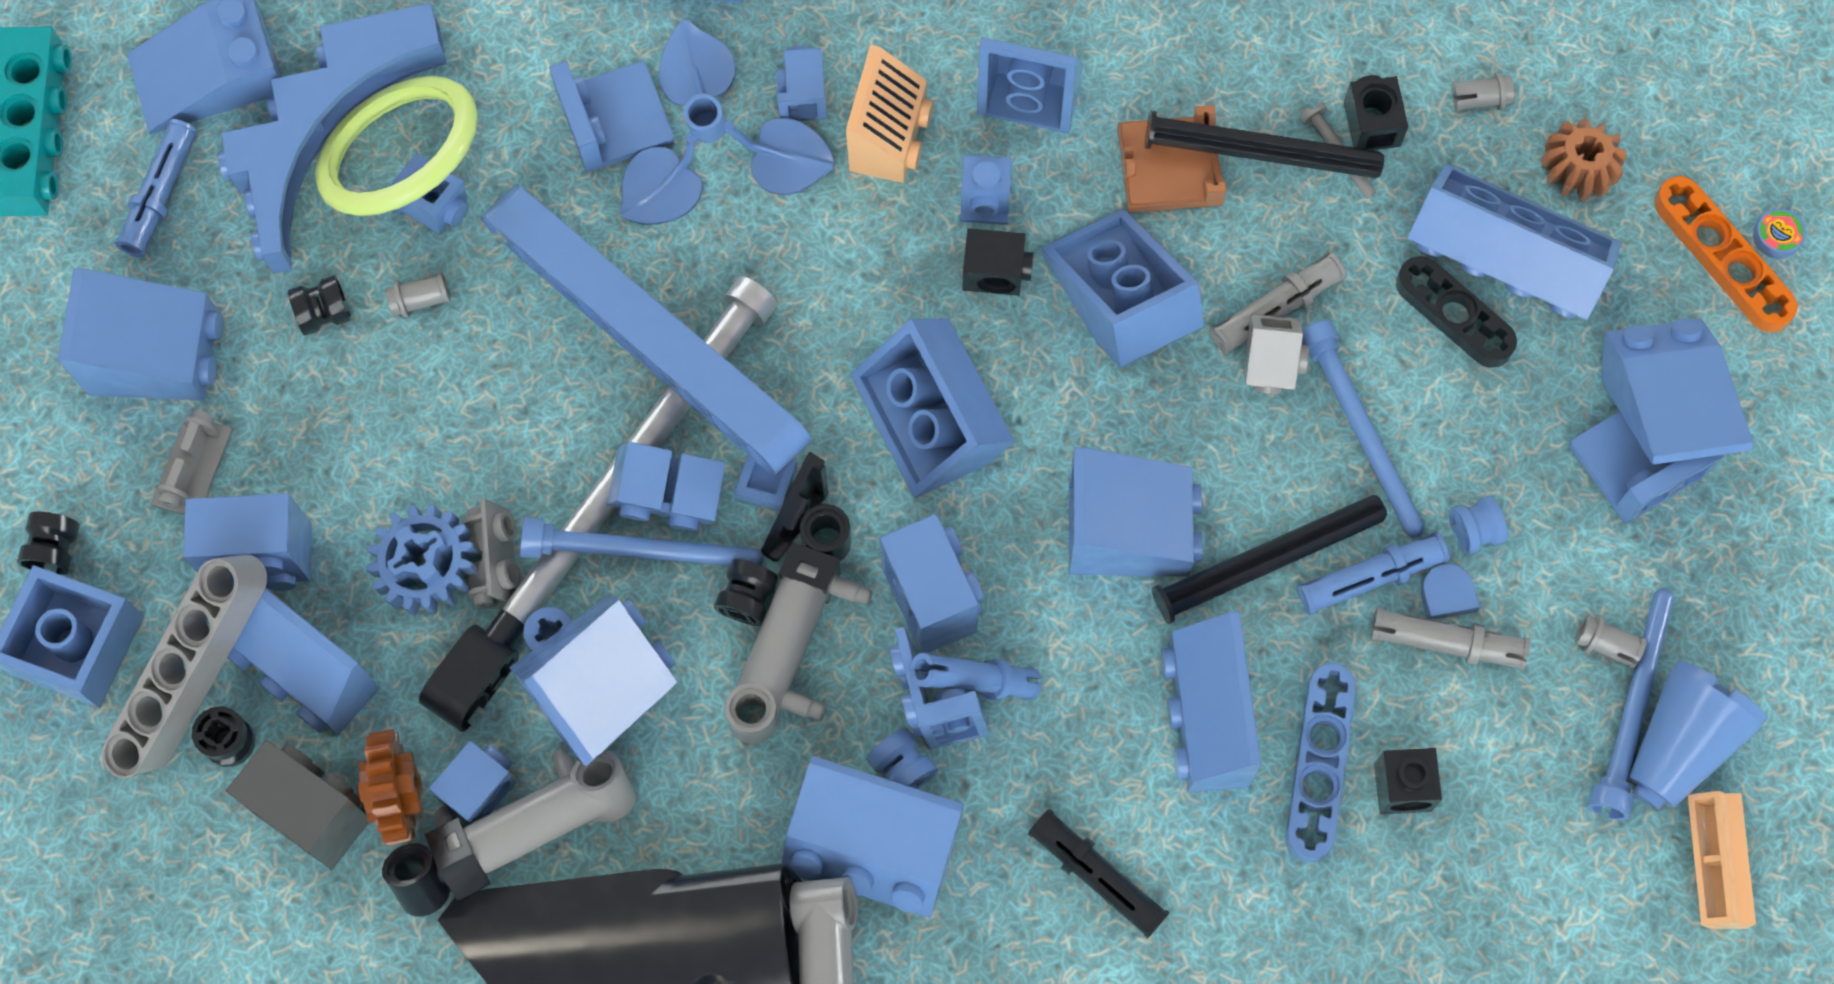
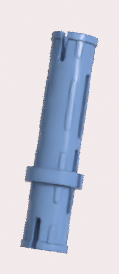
(150, 202)
(1390, 566)
(990, 678)

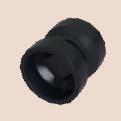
(308, 307)
(48, 541)
(746, 592)
(231, 744)

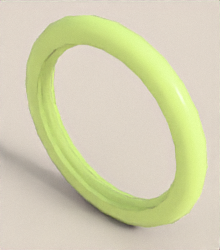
(422, 180)

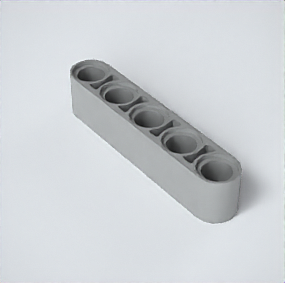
(204, 653)

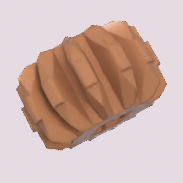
(1593, 174)

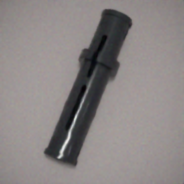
(1097, 873)

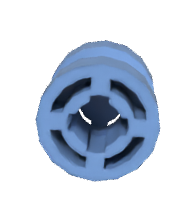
(901, 760)

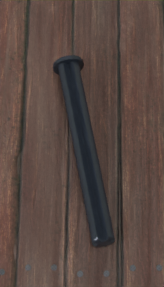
(1262, 147)
(1268, 557)

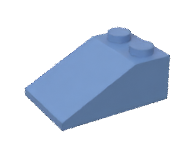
(205, 64)
(1027, 85)
(1125, 287)
(1674, 391)

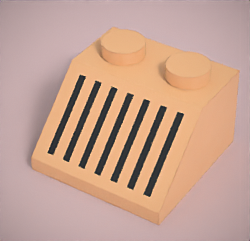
(887, 118)

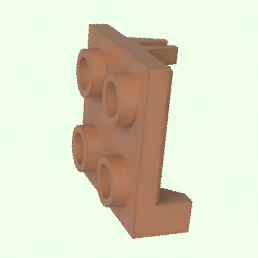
(1169, 175)

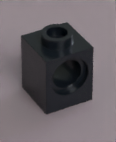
(1372, 130)
(995, 262)
(1407, 781)

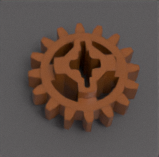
(390, 787)

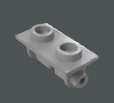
(192, 462)
(494, 536)

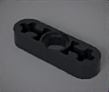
(1456, 292)

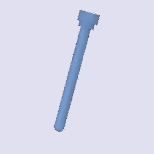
(1322, 348)
(542, 539)
(1613, 789)

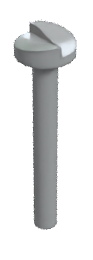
(1330, 137)

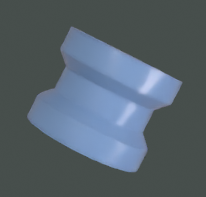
(1478, 525)
(541, 622)

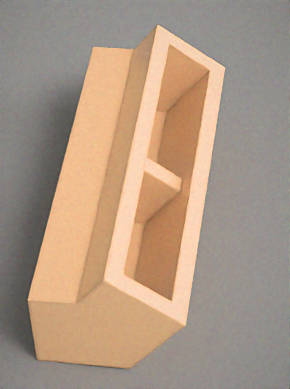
(1721, 860)

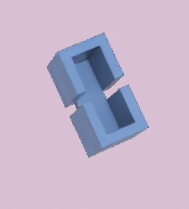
(675, 488)

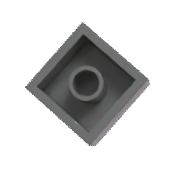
(295, 801)

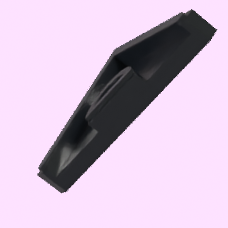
(807, 491)

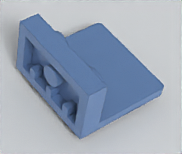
(612, 113)
(1625, 472)
(947, 720)

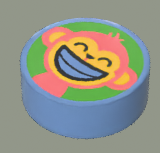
(1779, 233)

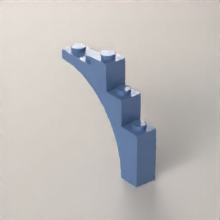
(354, 63)

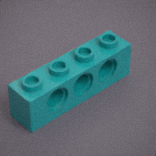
(23, 56)

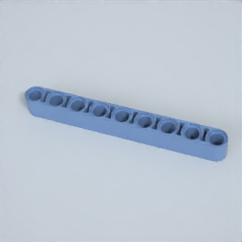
(648, 331)

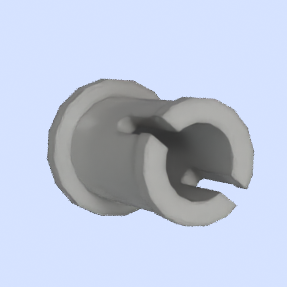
(1484, 92)
(417, 294)
(1610, 641)

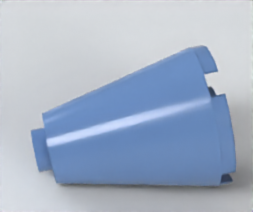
(1691, 735)

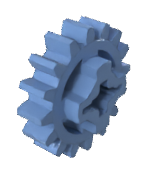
(399, 561)

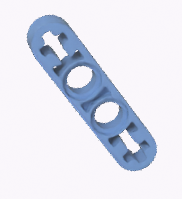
(1325, 763)

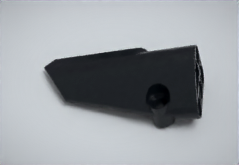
(633, 929)

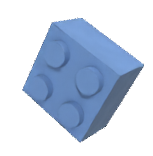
(256, 525)
(930, 583)
(67, 636)

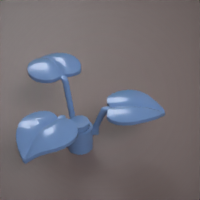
(692, 74)

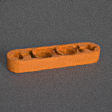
(1731, 250)

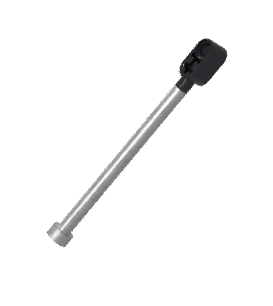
(483, 657)

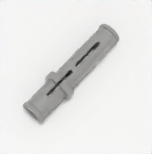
(1294, 292)
(1451, 639)

